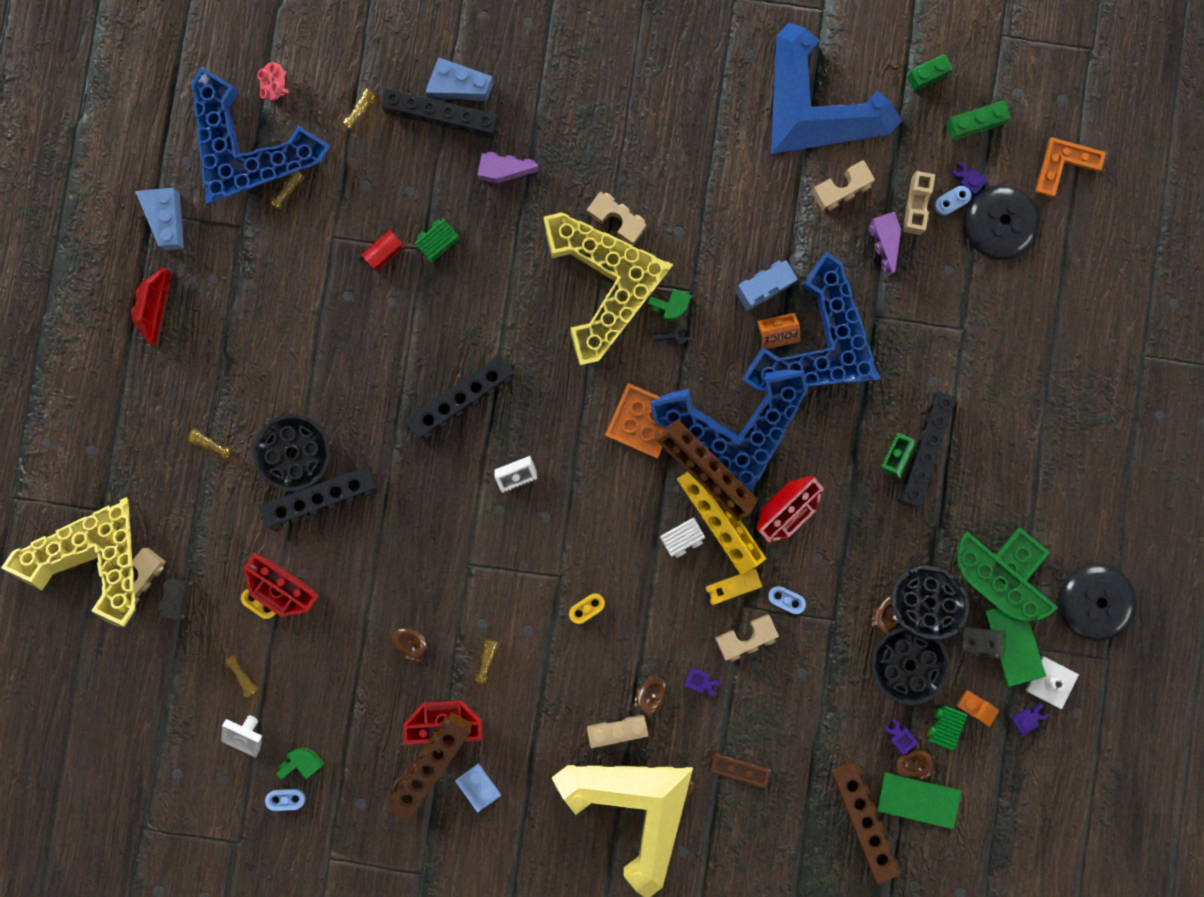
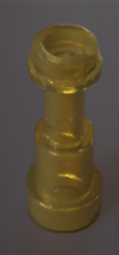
(361, 105)
(289, 186)
(198, 438)
(487, 658)
(242, 678)

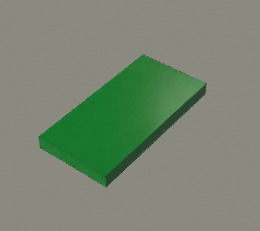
(1021, 657)
(918, 800)

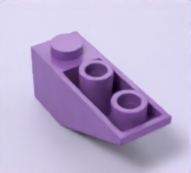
(500, 169)
(887, 237)

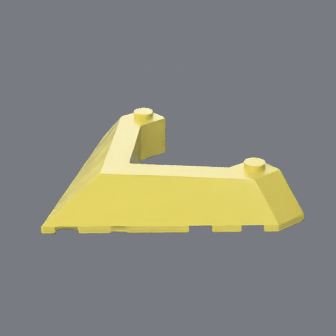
(632, 269)
(99, 536)
(655, 790)

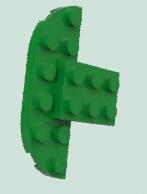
(1005, 575)

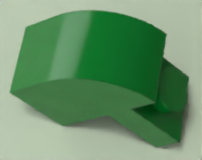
(674, 308)
(304, 759)

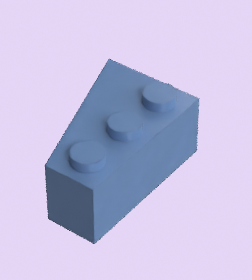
(458, 82)
(164, 216)
(765, 284)

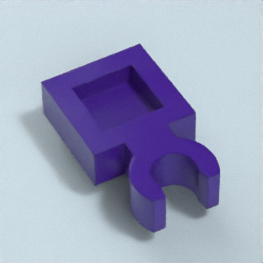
(971, 180)
(699, 680)
(1026, 720)
(902, 738)

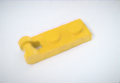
(734, 586)

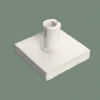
(1054, 687)
(242, 736)

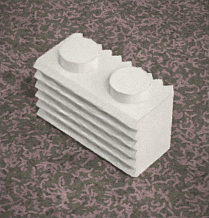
(515, 474)
(682, 537)

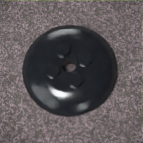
(989, 234)
(273, 448)
(938, 589)
(1079, 600)
(922, 680)

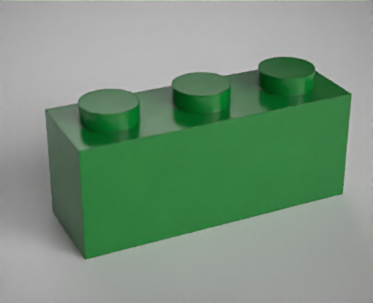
(978, 120)

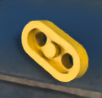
(256, 606)
(586, 608)

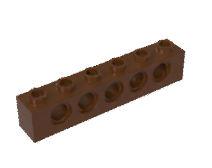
(707, 470)
(407, 805)
(880, 871)

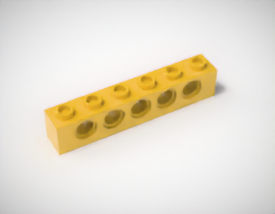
(728, 531)

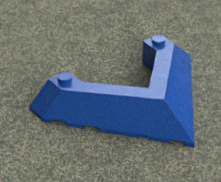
(802, 126)
(223, 167)
(847, 351)
(750, 451)

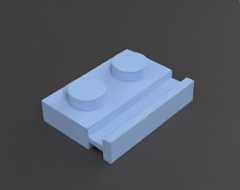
(478, 787)

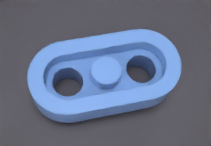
(953, 199)
(786, 600)
(285, 799)

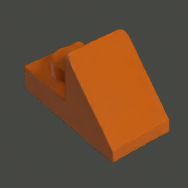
(977, 708)

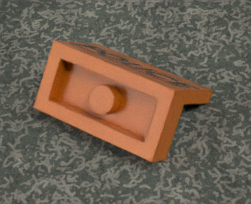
(779, 331)

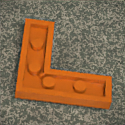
(1063, 152)

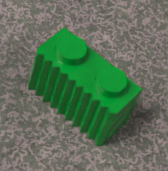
(929, 73)
(436, 240)
(899, 456)
(946, 727)

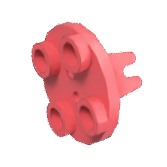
(272, 81)

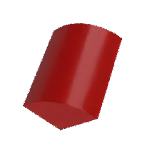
(382, 250)

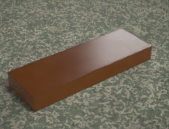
(740, 770)

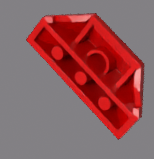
(150, 305)
(789, 508)
(277, 587)
(429, 716)

